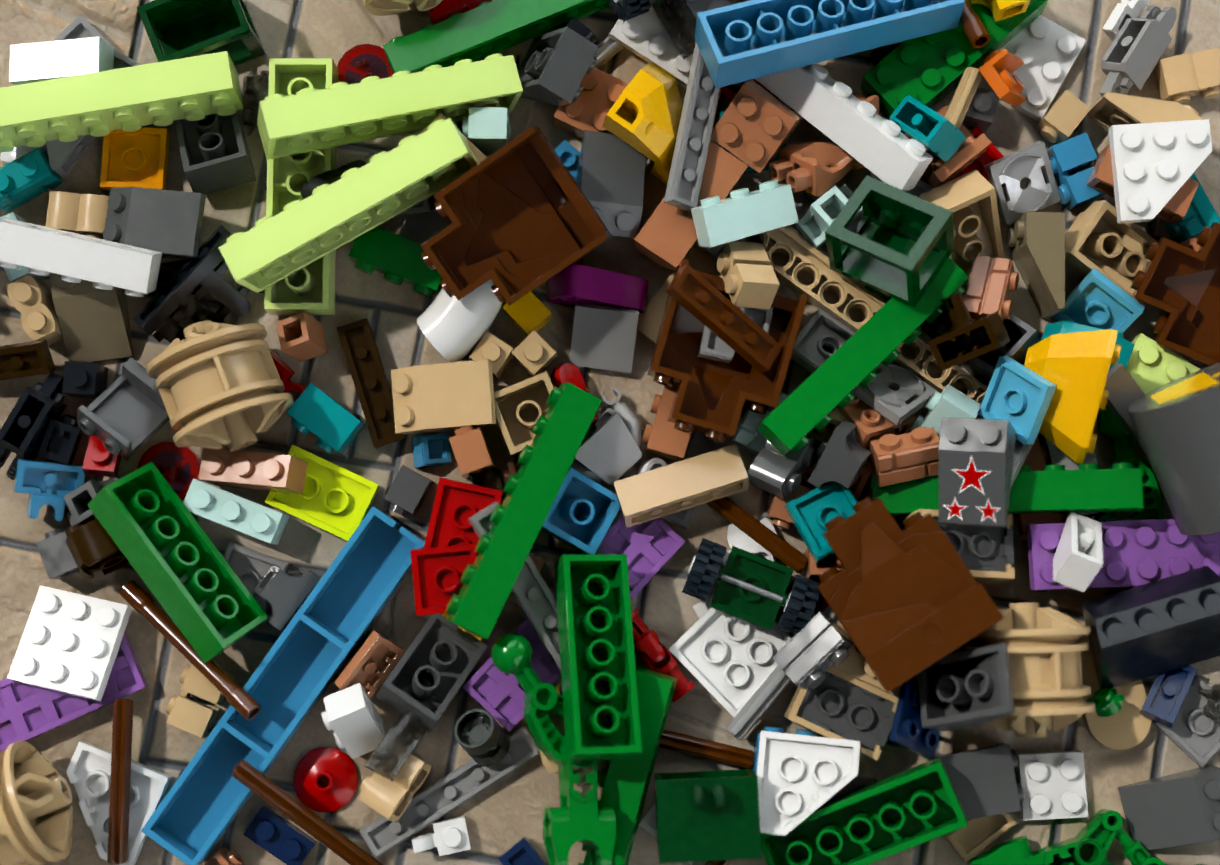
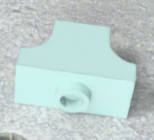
(823, 213)

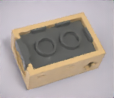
(984, 550)
(845, 710)

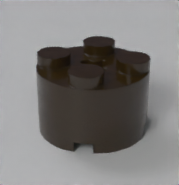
(94, 549)

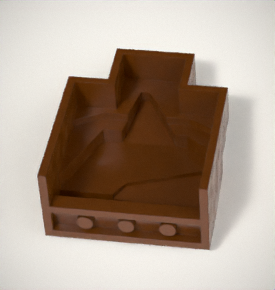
(512, 222)
(1189, 289)
(713, 391)
(901, 591)

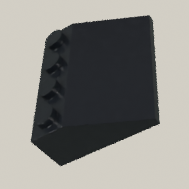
(1154, 627)

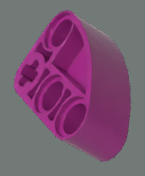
(597, 287)

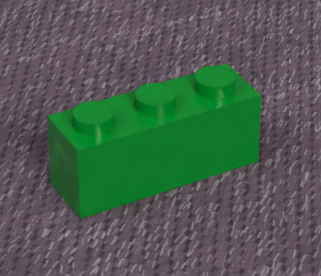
(396, 258)

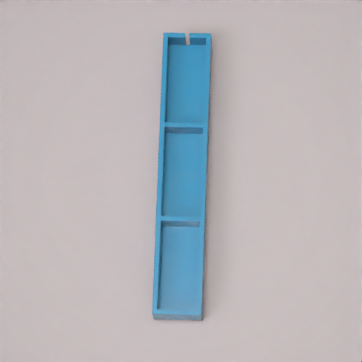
(286, 686)

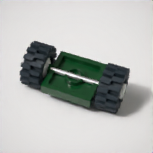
(751, 588)

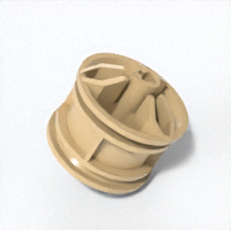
(219, 385)
(1042, 667)
(33, 808)

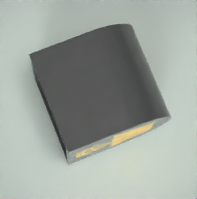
(1183, 445)

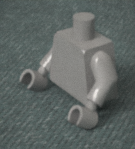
(610, 444)

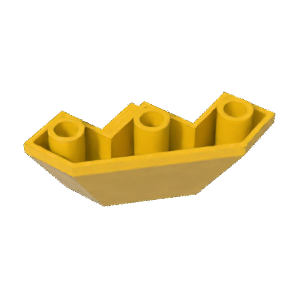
(648, 117)
(1079, 369)

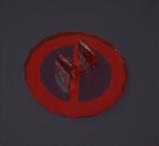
(363, 62)
(175, 464)

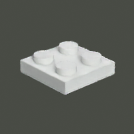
(1052, 785)

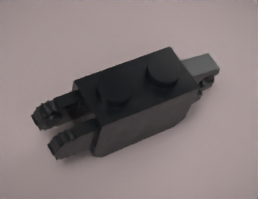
(29, 419)

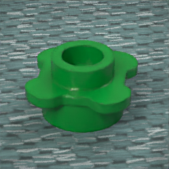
(1107, 702)

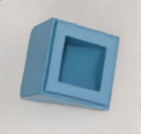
(431, 450)

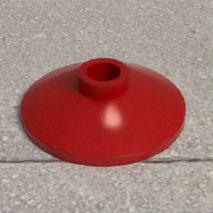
(341, 775)

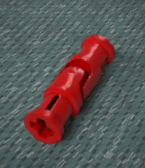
(652, 651)

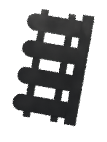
(179, 288)

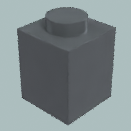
(408, 491)

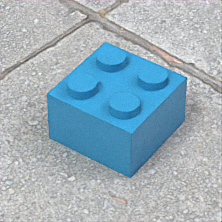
(581, 513)

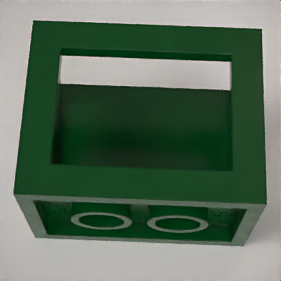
(201, 28)
(895, 243)
(707, 815)

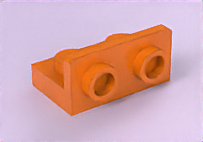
(998, 72)

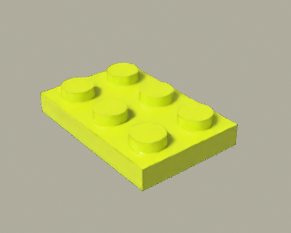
(330, 498)

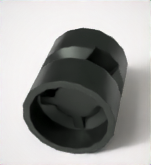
(481, 737)

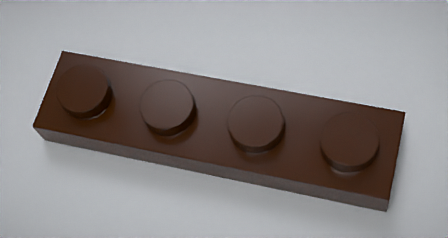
(724, 318)

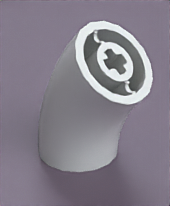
(459, 325)

